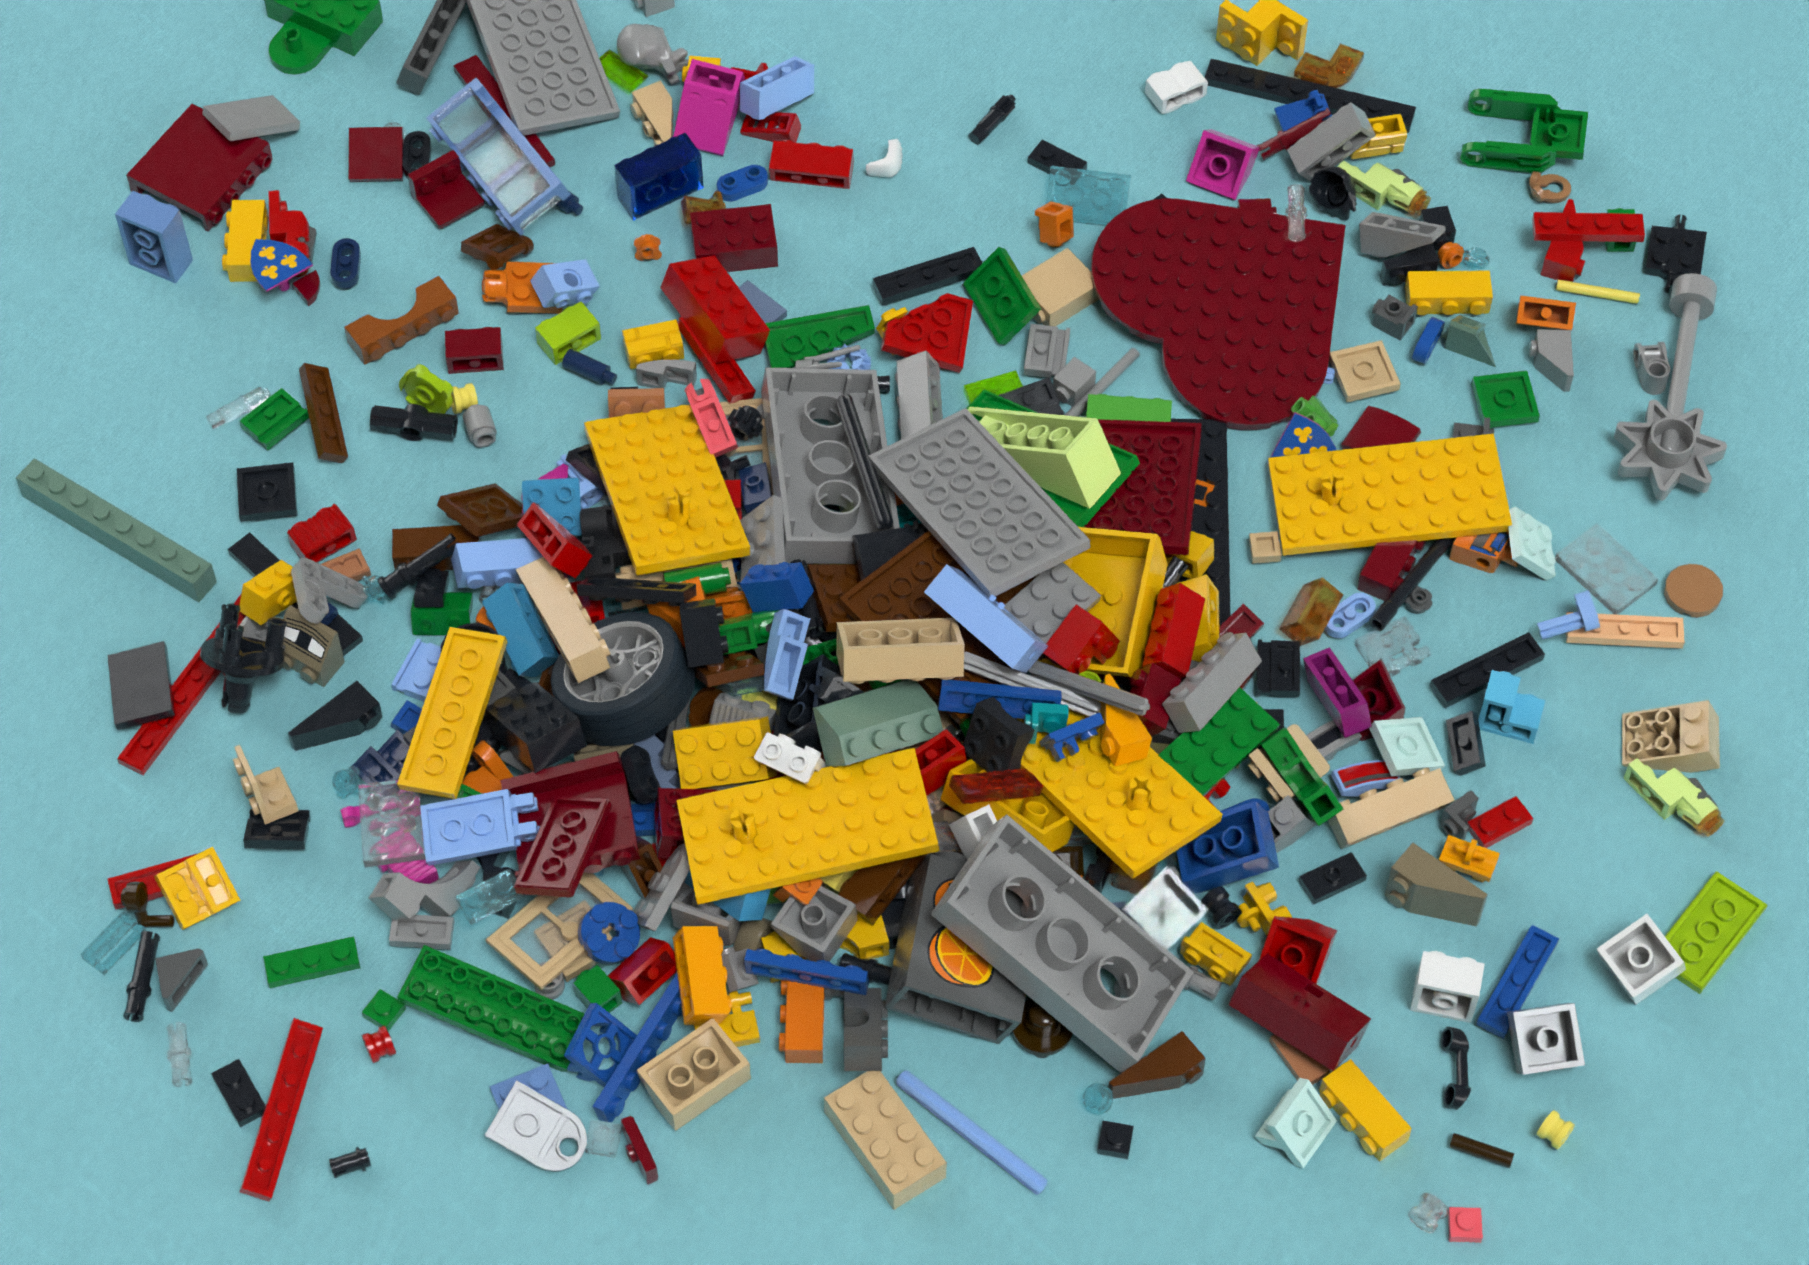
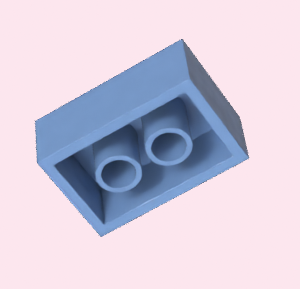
(154, 236)

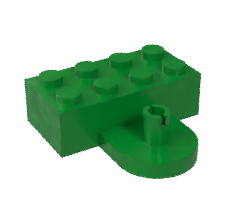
(316, 27)

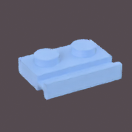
(417, 670)

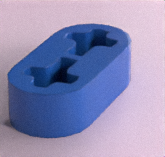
(1428, 340)

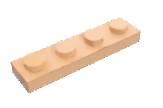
(1632, 631)

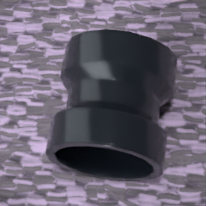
(1221, 908)

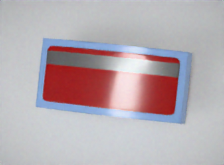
(1362, 777)

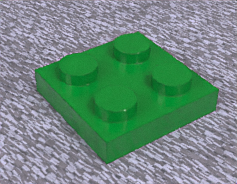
(1505, 398)

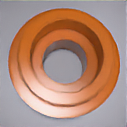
(1450, 254)

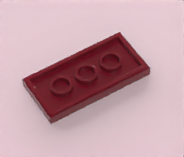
(563, 846)

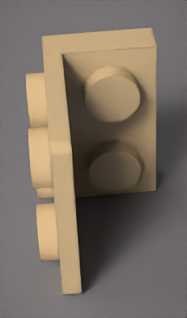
(269, 790)

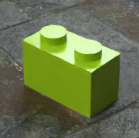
(570, 329)

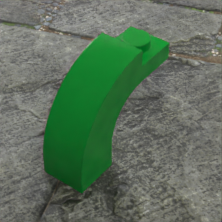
(1301, 777)

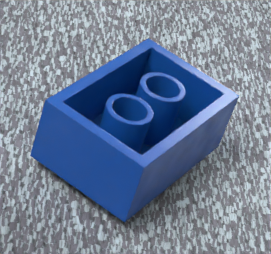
(1230, 850)

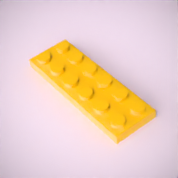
(452, 713)

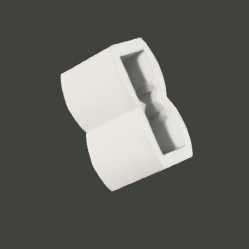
(1176, 87)

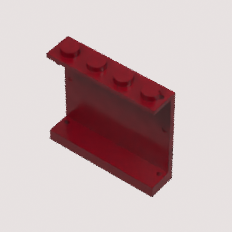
(590, 778)

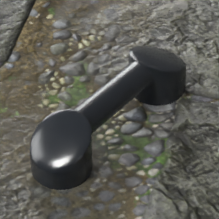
(1455, 1041)

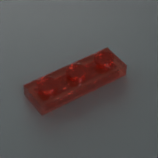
(995, 785)

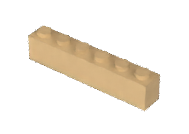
(565, 619)

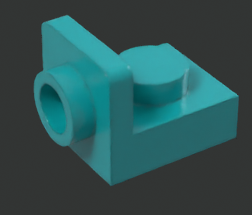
(1046, 718)

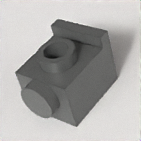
(1394, 316)

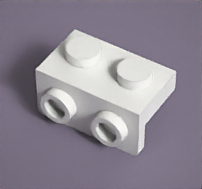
(788, 758)

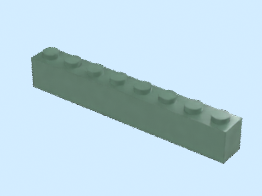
(116, 530)

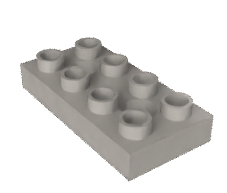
(816, 463)
(1063, 943)

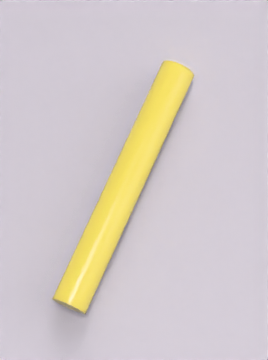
(1597, 291)

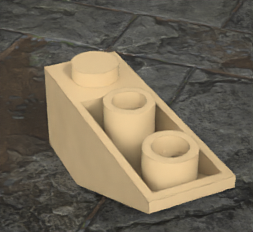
(655, 111)

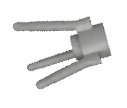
(813, 361)

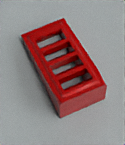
(788, 127)

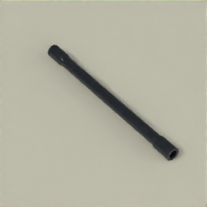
(1389, 608)

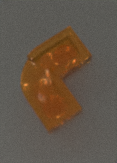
(1330, 73)

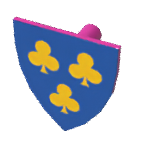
(276, 263)
(1303, 437)

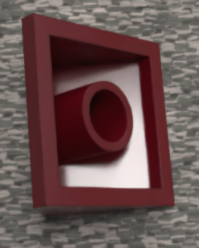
(1380, 695)

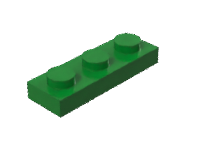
(311, 962)

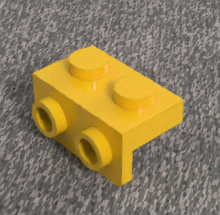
(1215, 954)

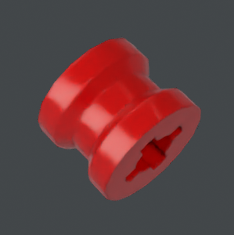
(378, 1044)

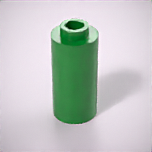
(712, 577)

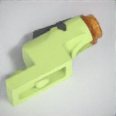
(1389, 185)
(1675, 793)

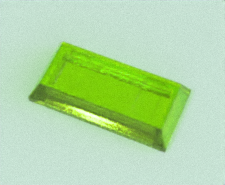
(624, 75)

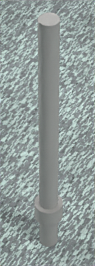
(1105, 381)

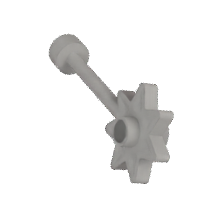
(1670, 441)

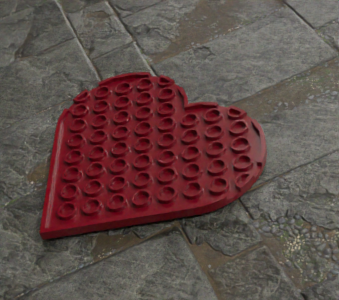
(1229, 301)

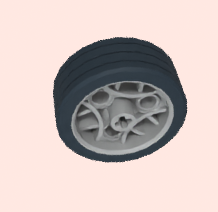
(641, 688)

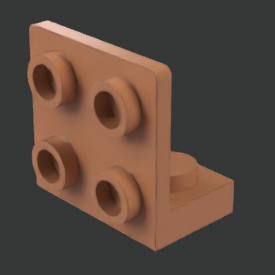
(635, 401)

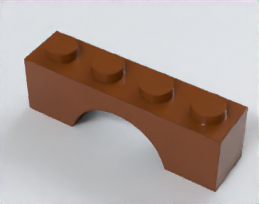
(375, 337)

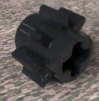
(745, 422)

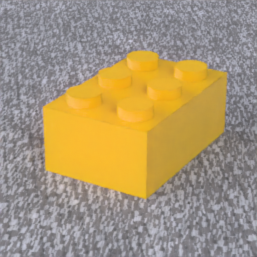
(721, 753)

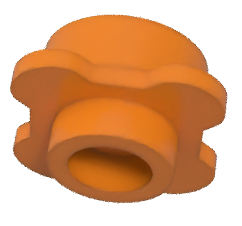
(647, 241)

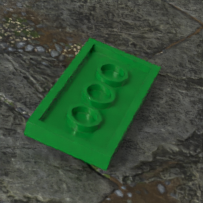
(1222, 743)

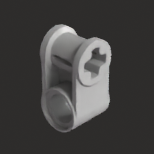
(1652, 367)

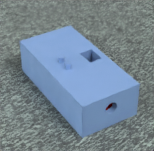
(986, 619)

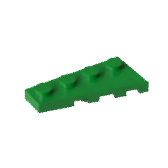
(816, 334)

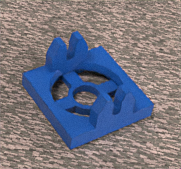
(610, 1026)

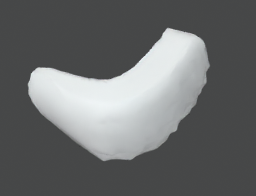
(890, 164)

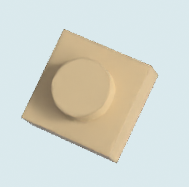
(1265, 547)

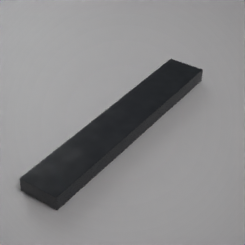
(256, 558)

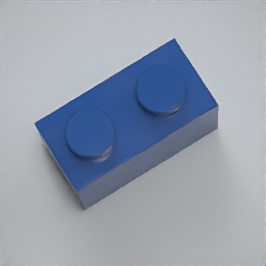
(776, 587)

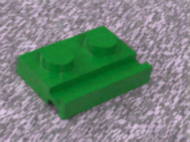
(274, 418)

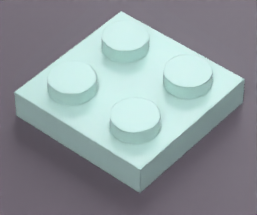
(1531, 544)
(1406, 745)

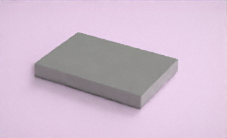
(251, 118)

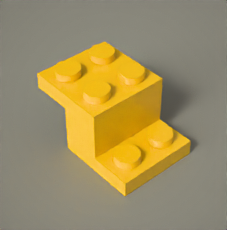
(1261, 30)

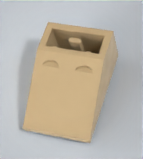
(1673, 737)

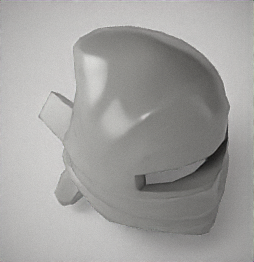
(648, 49)

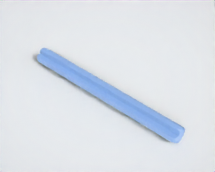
(971, 1132)

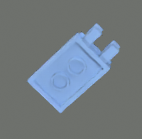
(476, 825)

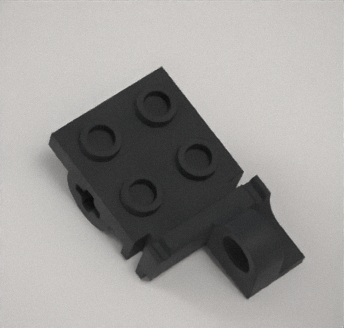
(603, 541)

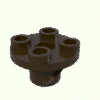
(1040, 1032)

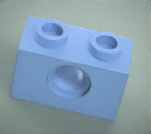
(564, 283)

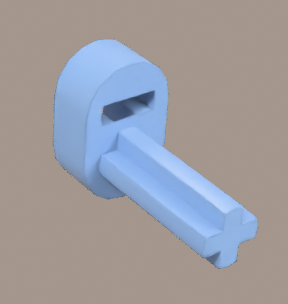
(588, 491)
(1585, 618)

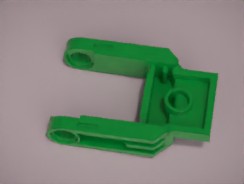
(1553, 132)

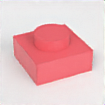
(1465, 1224)

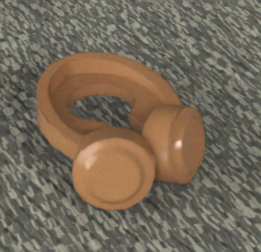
(1537, 181)

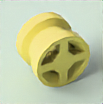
(463, 398)
(1555, 1129)

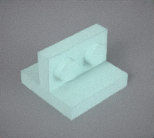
(1298, 1123)

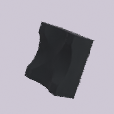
(996, 738)

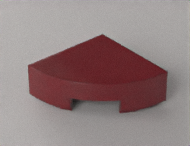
(308, 287)

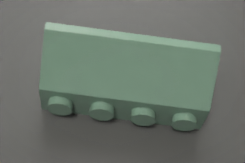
(876, 722)

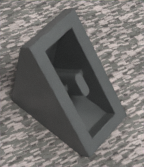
(178, 974)

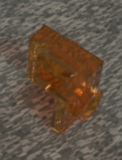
(695, 204)

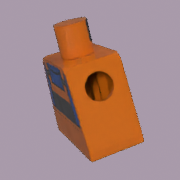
(1483, 551)

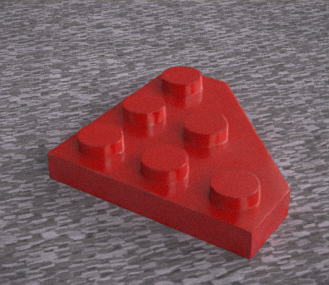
(935, 328)

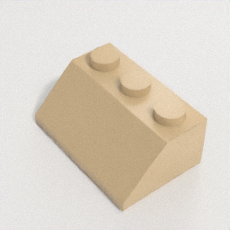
(694, 1074)

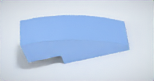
(785, 653)

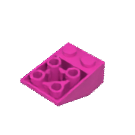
(709, 105)

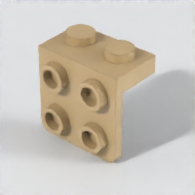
(1263, 766)

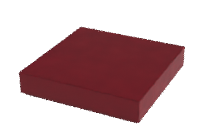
(376, 154)

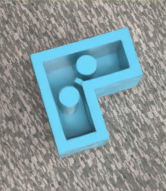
(1510, 712)

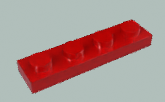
(1588, 227)
(725, 374)

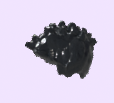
(1334, 191)

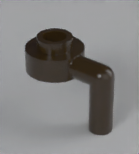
(135, 900)

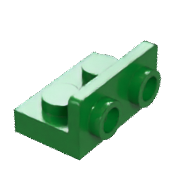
(438, 619)

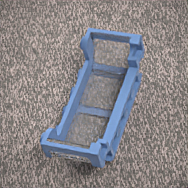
(497, 156)

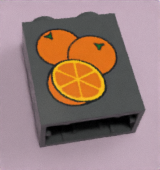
(938, 973)

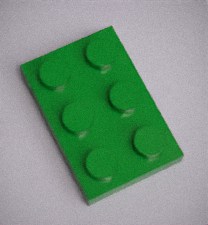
(1002, 296)

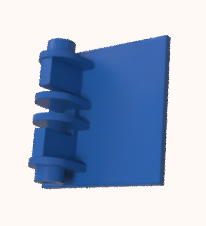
(1299, 111)

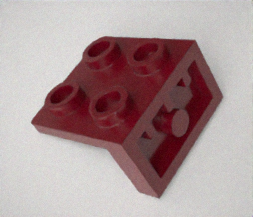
(444, 190)
(667, 817)

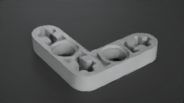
(315, 582)

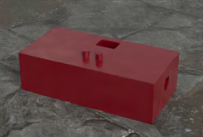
(1299, 1011)

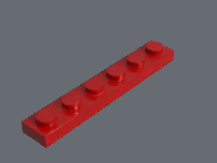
(281, 1110)

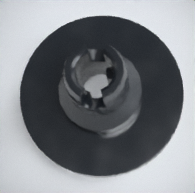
(242, 657)

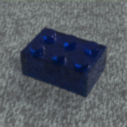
(659, 176)

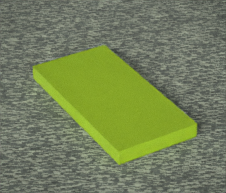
(1713, 929)

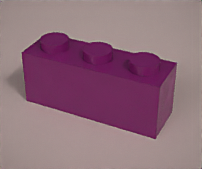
(1337, 692)

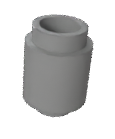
(479, 425)

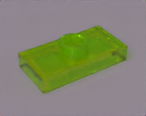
(997, 385)

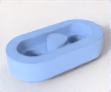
(1348, 617)

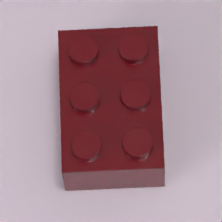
(737, 237)

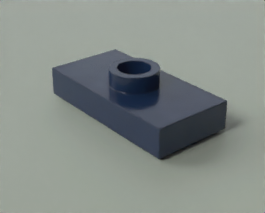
(755, 485)

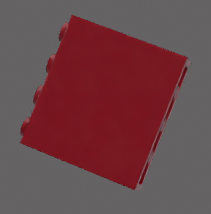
(200, 167)

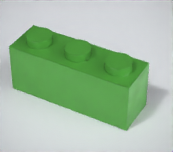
(1128, 408)

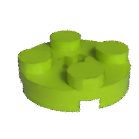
(427, 389)

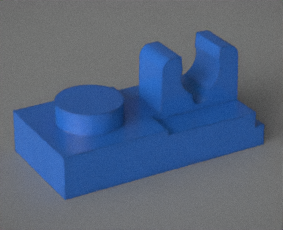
(1066, 736)

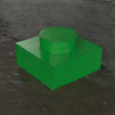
(383, 1010)

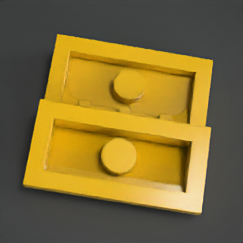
(197, 888)

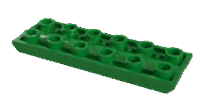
(491, 1007)

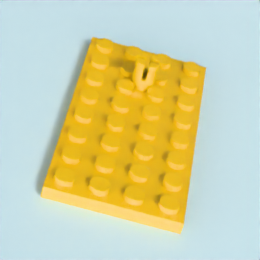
(666, 490)
(1389, 494)
(1128, 810)
(802, 832)

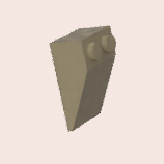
(1433, 889)

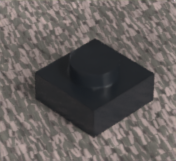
(1115, 1139)

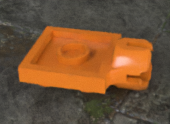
(514, 288)

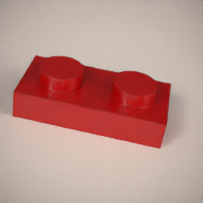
(1499, 822)

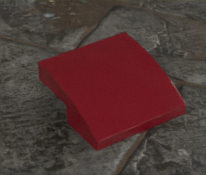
(1380, 428)

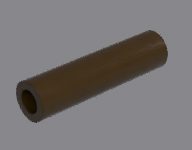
(1481, 1150)

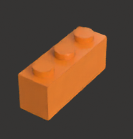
(803, 1021)

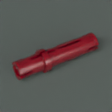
(1290, 136)

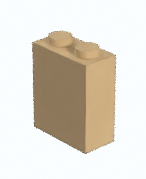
(1060, 287)

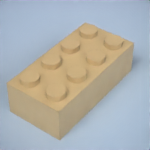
(900, 650)
(885, 1138)

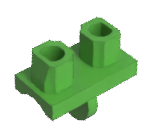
(1316, 412)

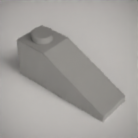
(1389, 235)

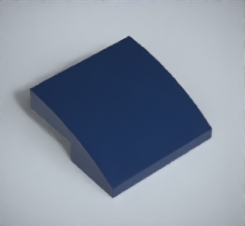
(385, 763)

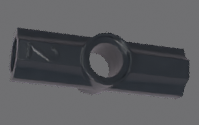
(413, 422)

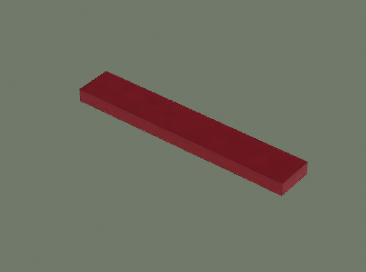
(474, 68)

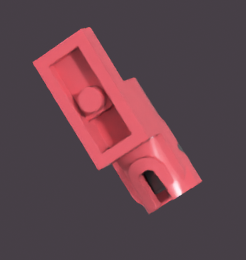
(711, 418)

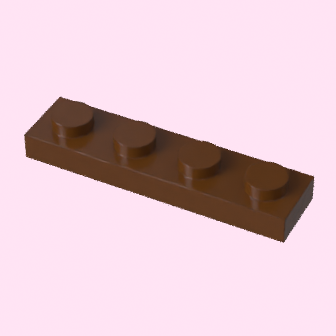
(323, 413)

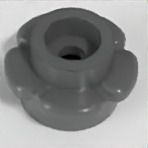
(1419, 606)

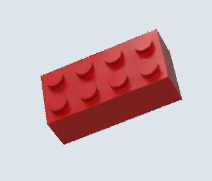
(715, 309)

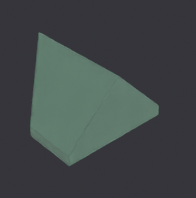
(1469, 339)

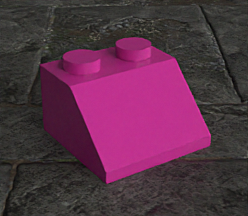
(1222, 163)

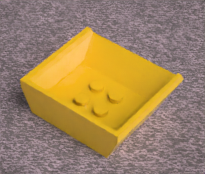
(1128, 575)

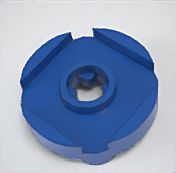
(595, 942)

